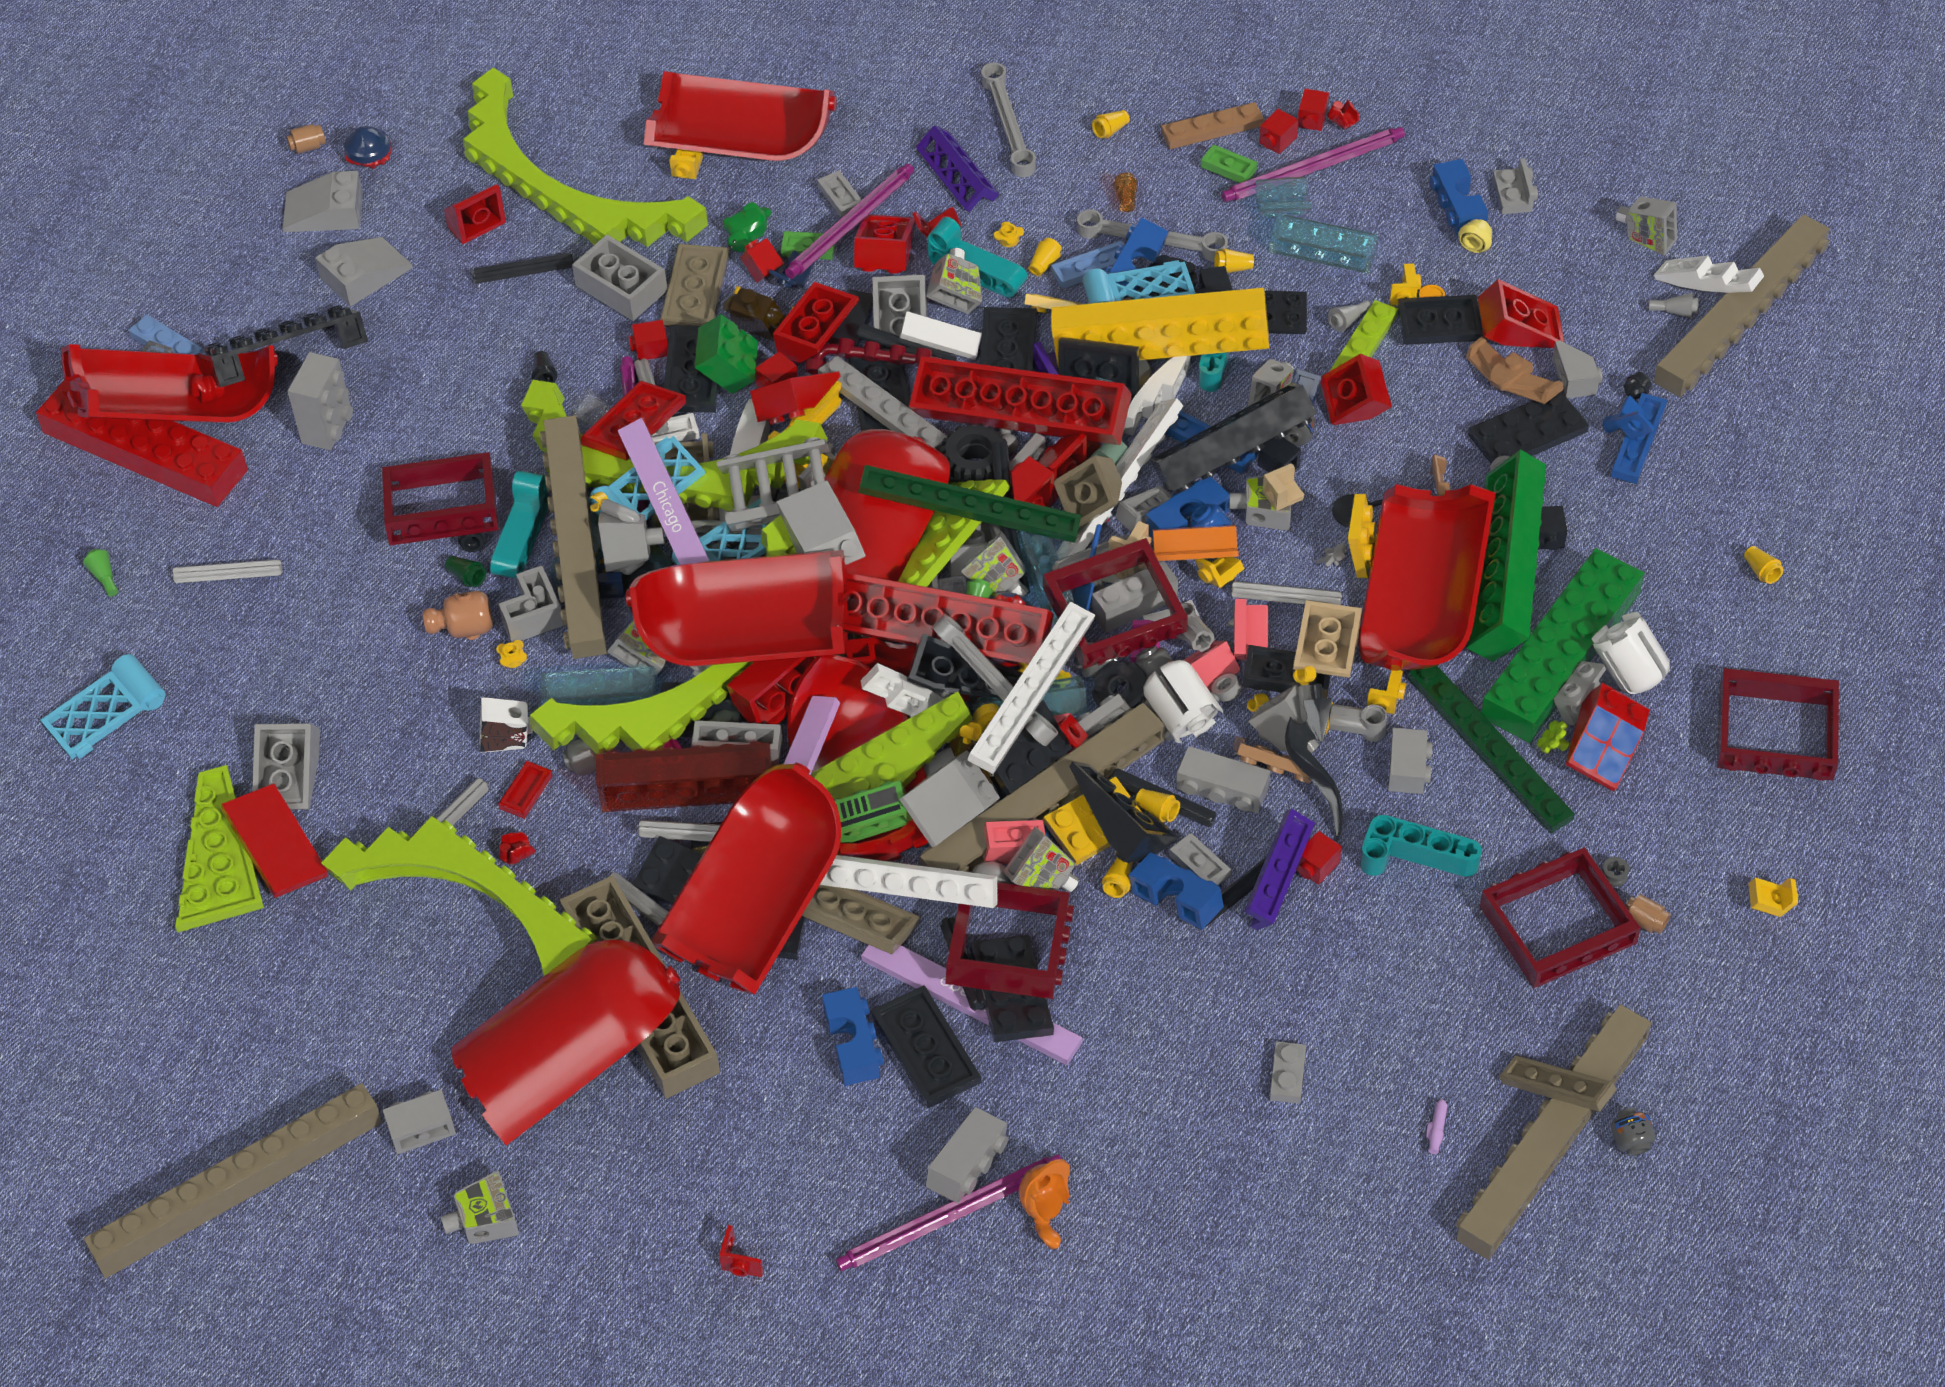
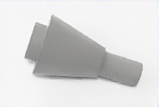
(1681, 305)
(1342, 317)

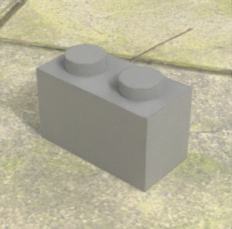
(1408, 761)
(419, 1121)

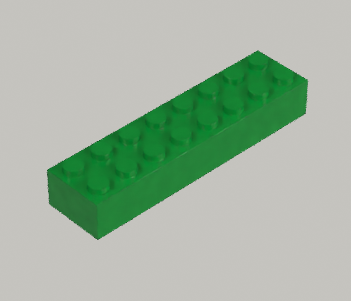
(1510, 557)
(1527, 687)

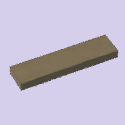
(1558, 1083)

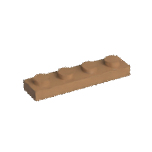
(1212, 125)

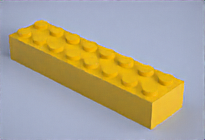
(1171, 323)

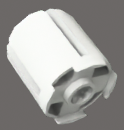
(1632, 654)
(1193, 693)

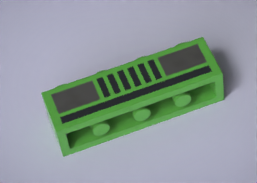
(872, 812)

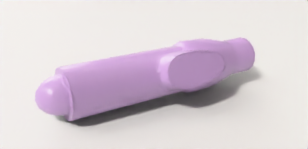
(1436, 1127)

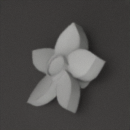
(1333, 555)

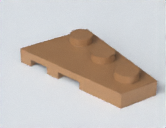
(1266, 755)

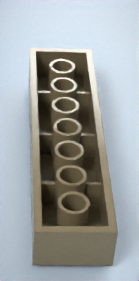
(678, 1048)

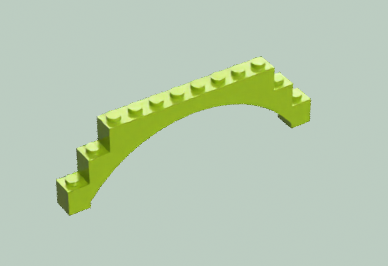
(588, 215)
(713, 489)
(655, 719)
(443, 855)

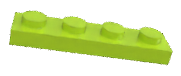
(1369, 332)

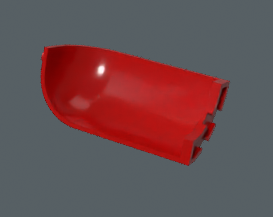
(738, 117)
(160, 385)
(884, 527)
(1424, 576)
(743, 609)
(857, 721)
(754, 879)
(564, 1032)

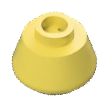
(1476, 236)

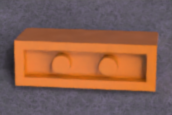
(1195, 542)

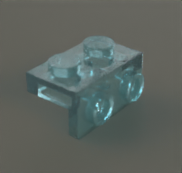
(1282, 196)

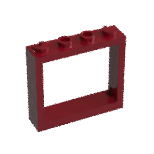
(441, 522)
(1105, 565)
(1780, 688)
(1574, 957)
(1005, 977)

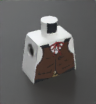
(503, 725)

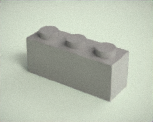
(1129, 599)
(718, 733)
(1223, 780)
(967, 1155)

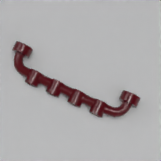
(870, 352)

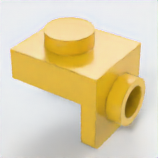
(685, 163)
(1408, 288)
(1219, 571)
(1388, 698)
(1772, 897)

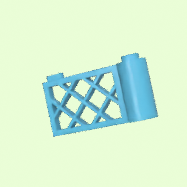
(1103, 287)
(680, 482)
(721, 533)
(136, 688)

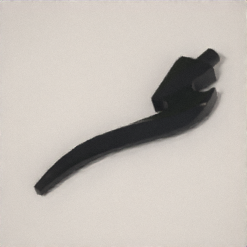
(1296, 744)

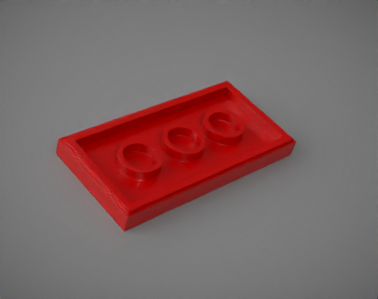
(643, 401)
(274, 840)

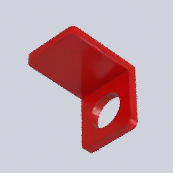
(926, 228)
(1072, 730)
(738, 1264)

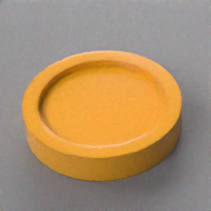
(1431, 291)

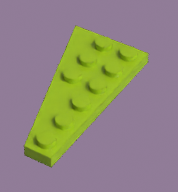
(944, 537)
(896, 752)
(217, 868)

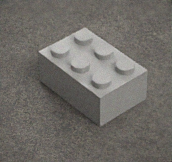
(620, 277)
(320, 401)

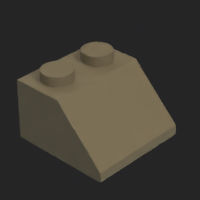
(1090, 488)

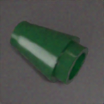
(467, 571)

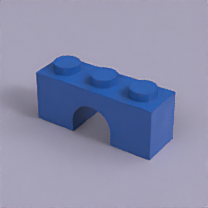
(1452, 183)
(1143, 241)
(1183, 504)
(1158, 877)
(858, 1057)

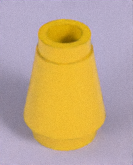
(1108, 124)
(1045, 255)
(1233, 260)
(1764, 565)
(1161, 805)
(1116, 880)

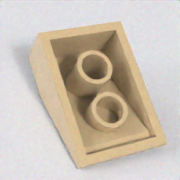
(1328, 638)

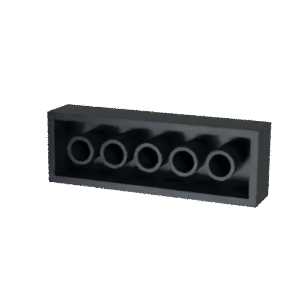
(1233, 437)

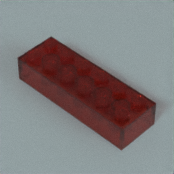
(678, 776)

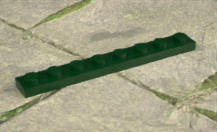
(970, 503)
(1492, 747)

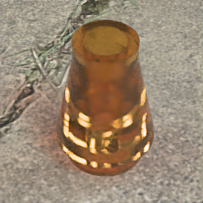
(1126, 189)

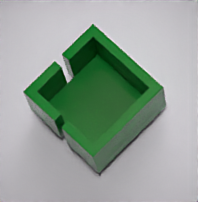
(726, 354)

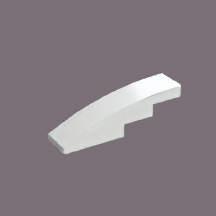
(1703, 275)
(1160, 387)
(749, 431)
(899, 692)

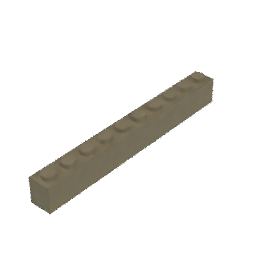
(1740, 310)
(574, 536)
(1053, 787)
(1548, 1137)
(233, 1180)

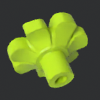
(1553, 737)

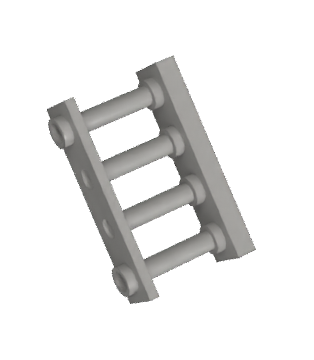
(742, 516)

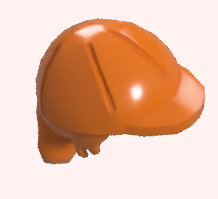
(1042, 1197)

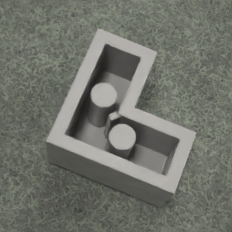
(534, 610)

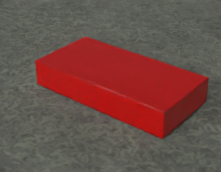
(525, 789)

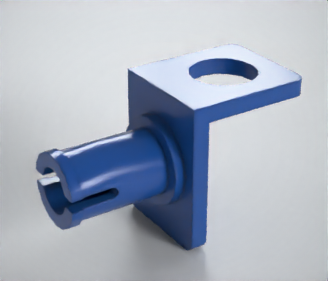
(1628, 420)

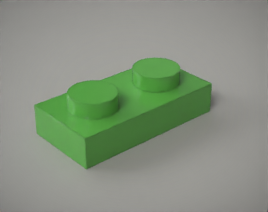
(1228, 164)
(801, 241)

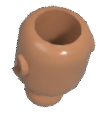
(462, 615)

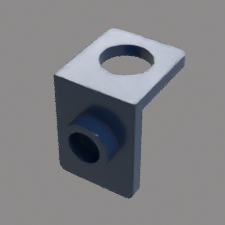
(798, 280)

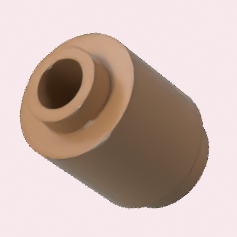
(306, 138)
(1648, 914)

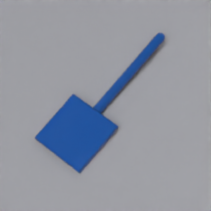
(1083, 594)

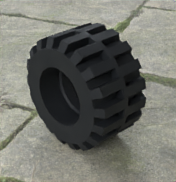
(970, 443)

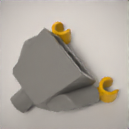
(624, 536)
(1273, 714)

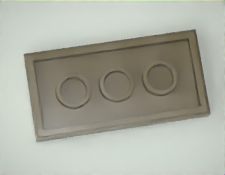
(695, 285)
(861, 917)

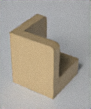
(1281, 488)

